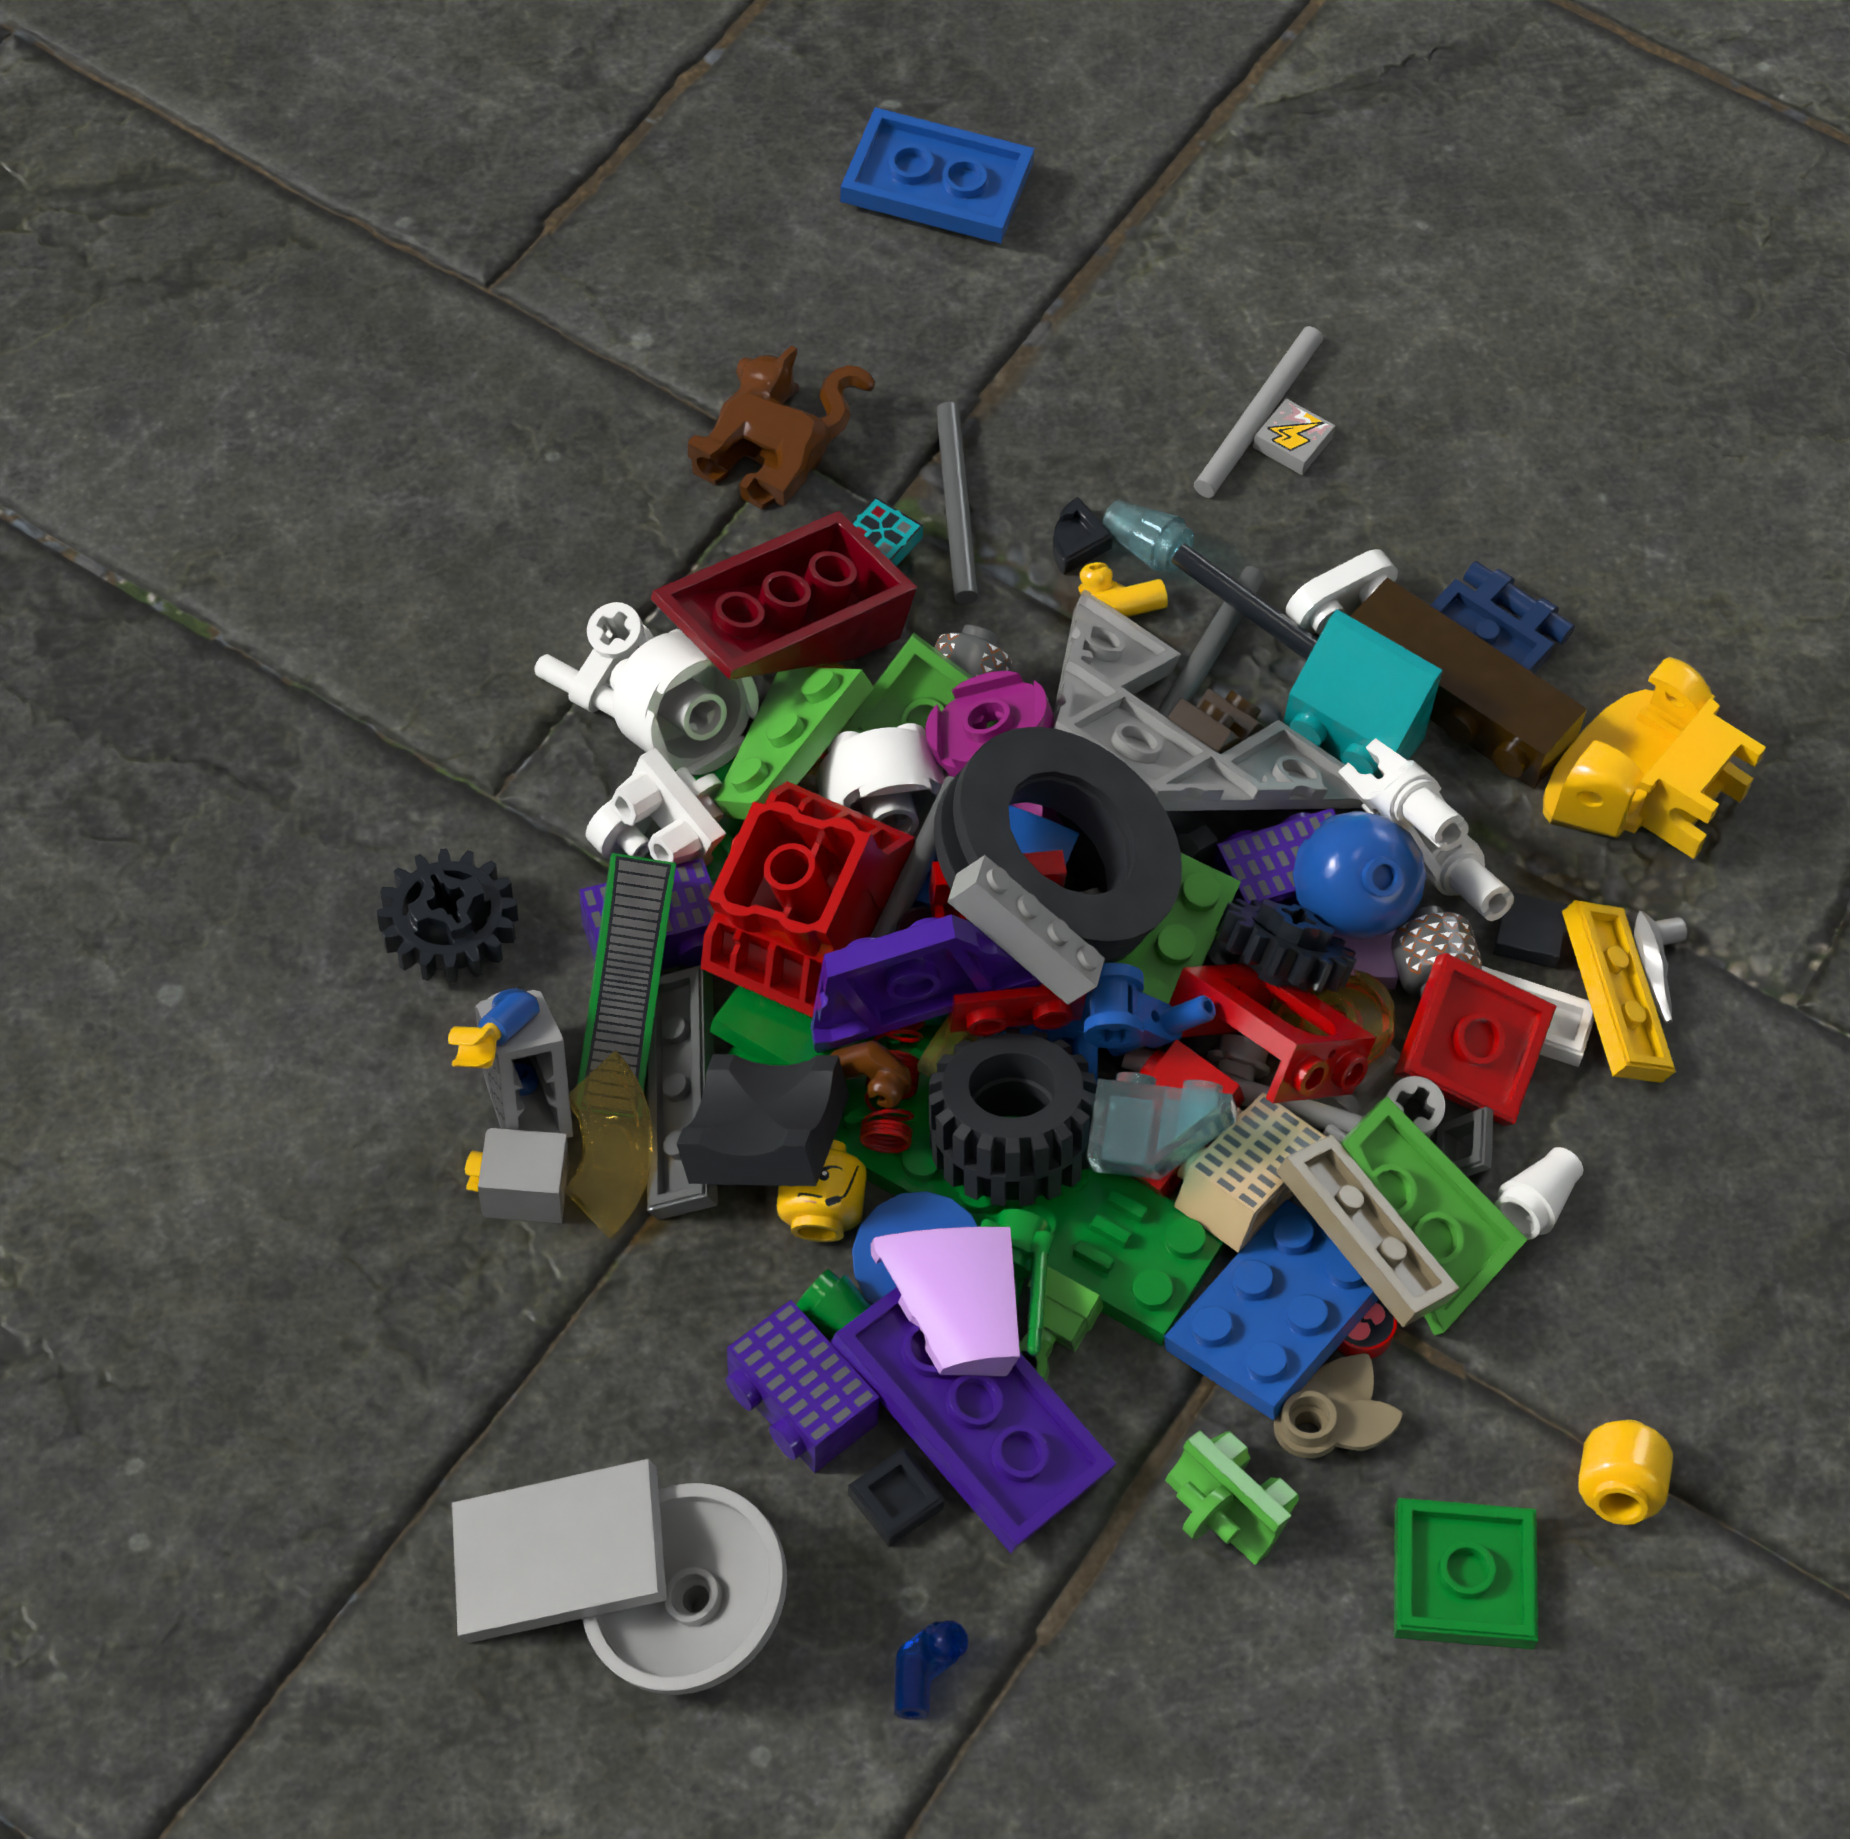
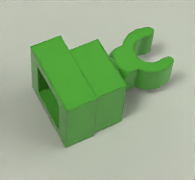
(1068, 1316)

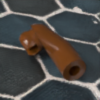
(887, 1073)

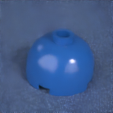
(1360, 874)

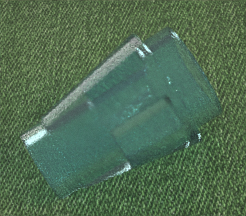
(1148, 533)

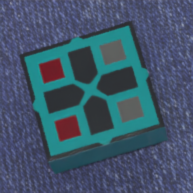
(889, 529)

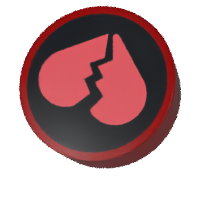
(1371, 1334)

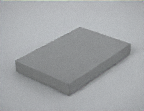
(558, 1551)

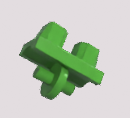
(1227, 1499)

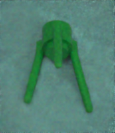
(1030, 1251)

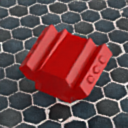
(796, 888)

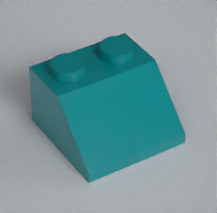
(1359, 691)

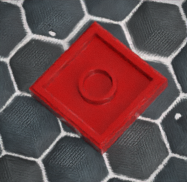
(1476, 1038)

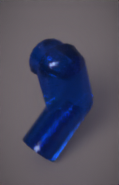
(923, 1660)

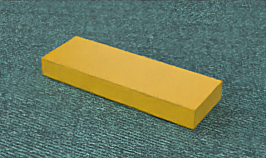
(1618, 992)

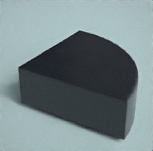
(1079, 537)

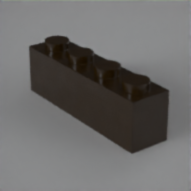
(1481, 691)

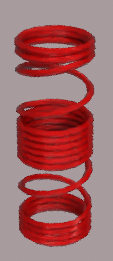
(871, 1130)

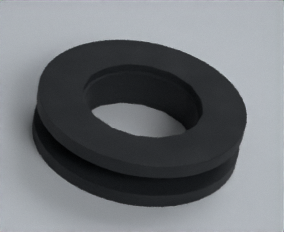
(1096, 794)

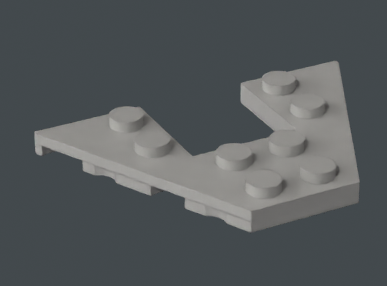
(1115, 658)

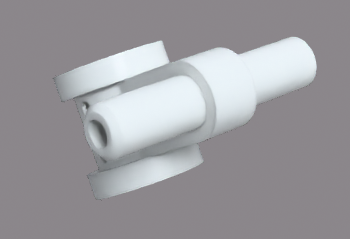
(591, 685)

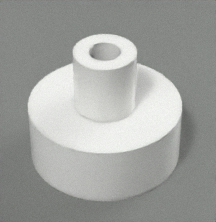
(612, 835)

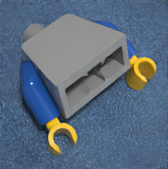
(521, 1065)

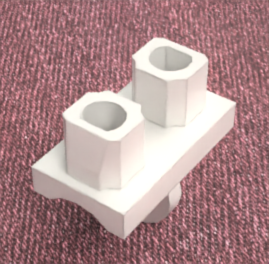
(678, 806)

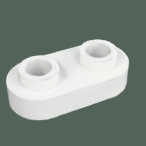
(1339, 589)

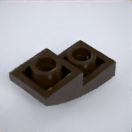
(1218, 720)

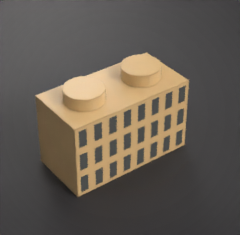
(1235, 1180)

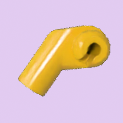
(1127, 600)

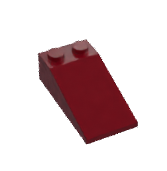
(792, 601)

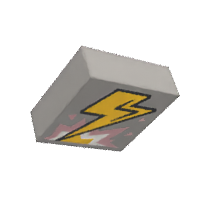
(1294, 436)

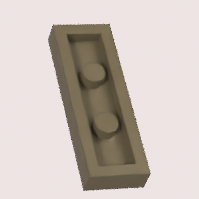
(1367, 1230)

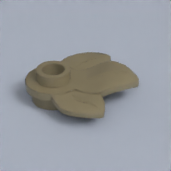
(1342, 1409)

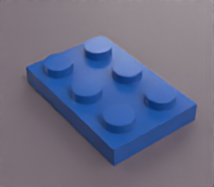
(937, 175)
(1273, 1312)

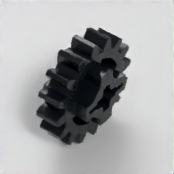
(431, 933)
(1286, 945)

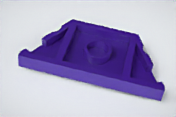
(907, 979)

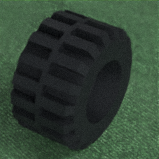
(1004, 1154)

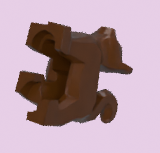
(773, 433)

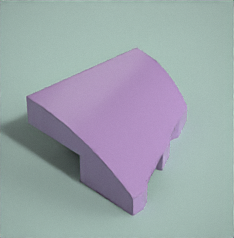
(958, 1294)

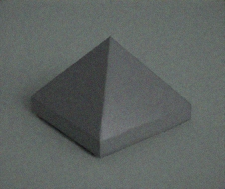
(1468, 1141)

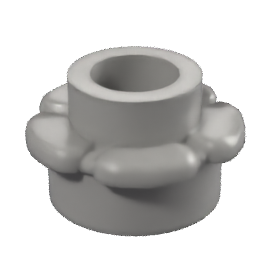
(1239, 1057)

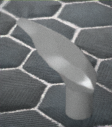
(1649, 941)

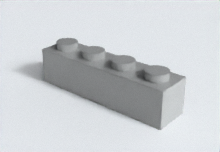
(1026, 929)

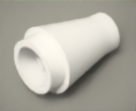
(1540, 1192)

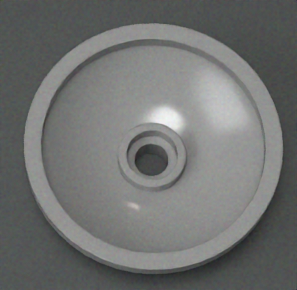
(711, 1547)

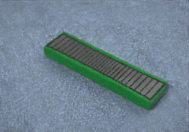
(627, 963)

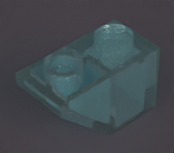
(1152, 1127)

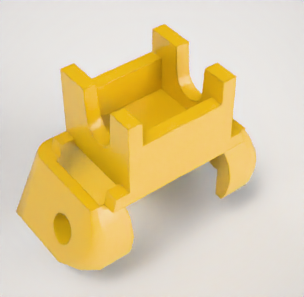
(1652, 763)

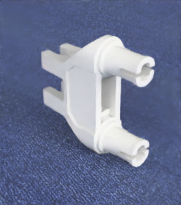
(1413, 801)

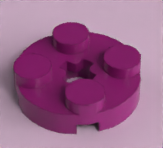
(992, 696)

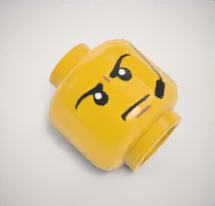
(833, 1205)

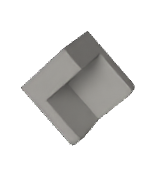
(524, 1175)

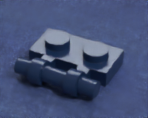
(1482, 616)

